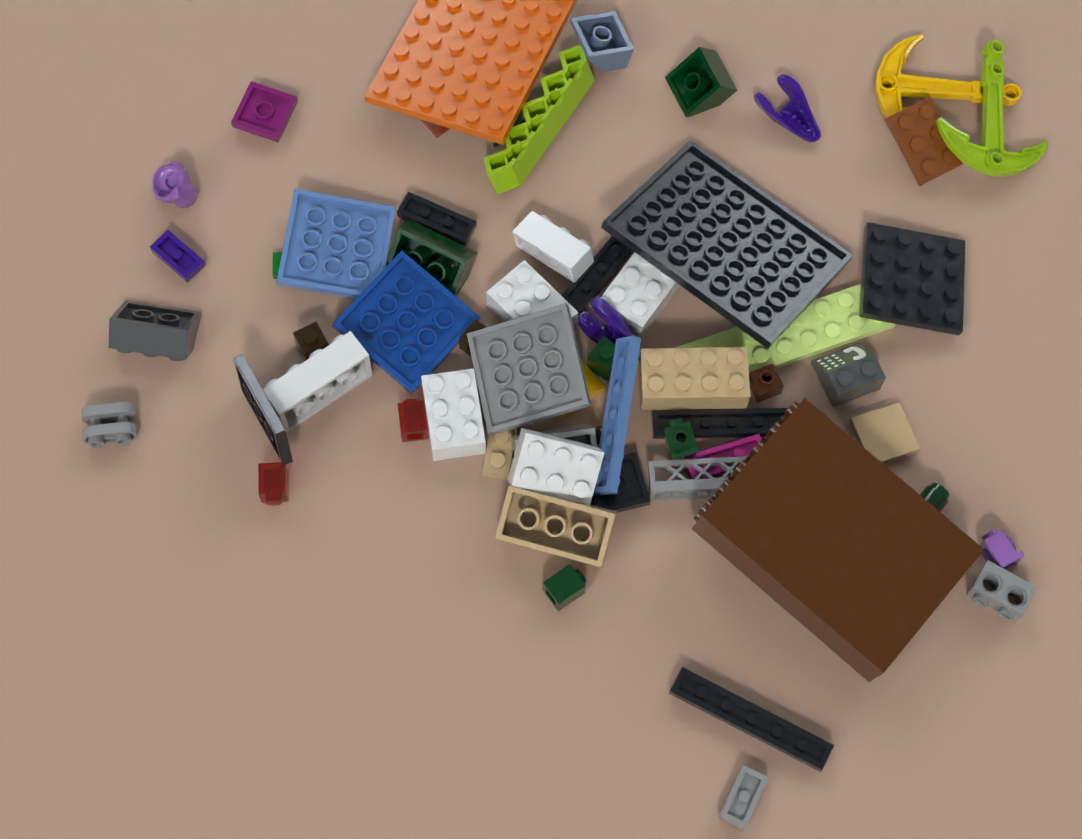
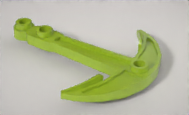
(990, 156)

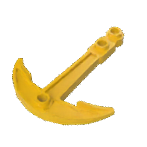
(923, 87)

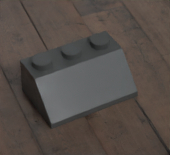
(153, 330)

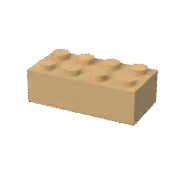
(694, 378)
(556, 525)

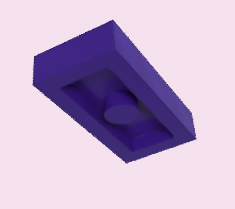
(177, 256)

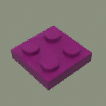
(264, 111)

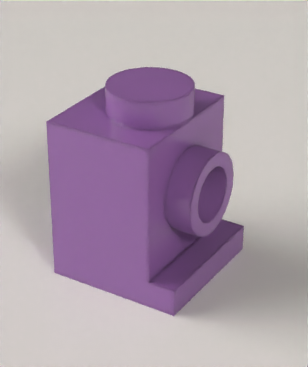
(1000, 549)

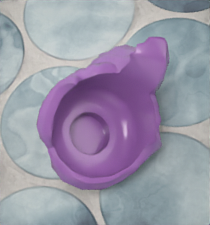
(173, 185)

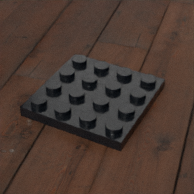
(912, 279)

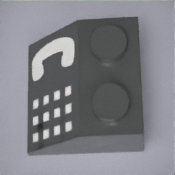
(849, 374)

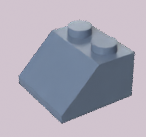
(603, 40)

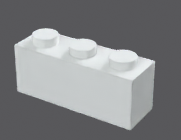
(553, 246)

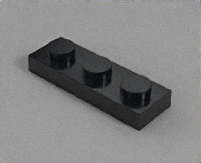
(437, 218)

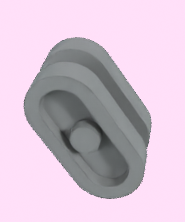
(100, 433)

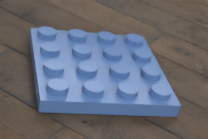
(334, 244)

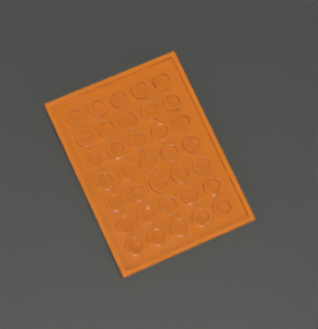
(469, 62)

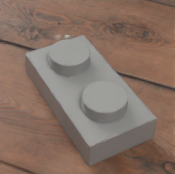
(743, 797)

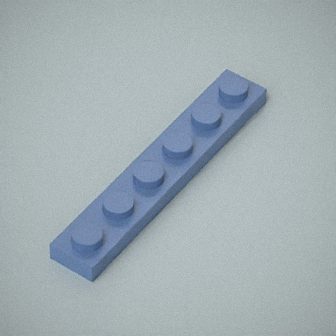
(617, 413)

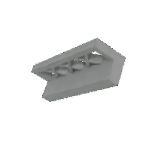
(690, 488)

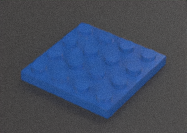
(406, 321)

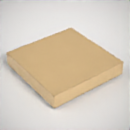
(885, 433)

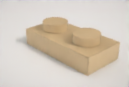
(499, 455)

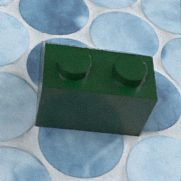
(700, 82)

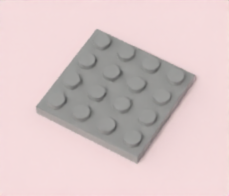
(528, 369)

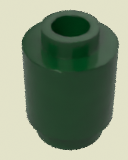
(936, 495)

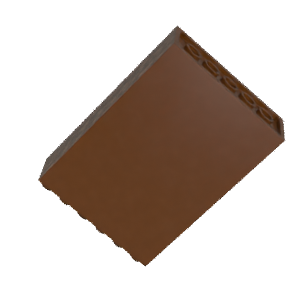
(836, 539)

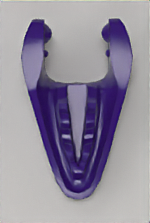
(796, 114)
(596, 330)

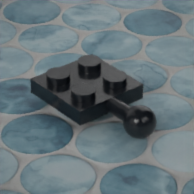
(632, 488)

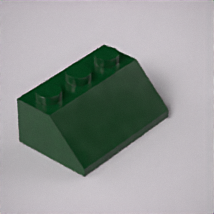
(438, 255)

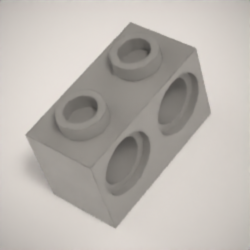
(1004, 584)

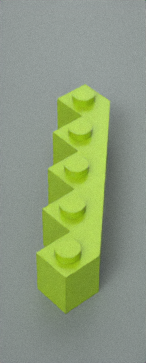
(543, 121)

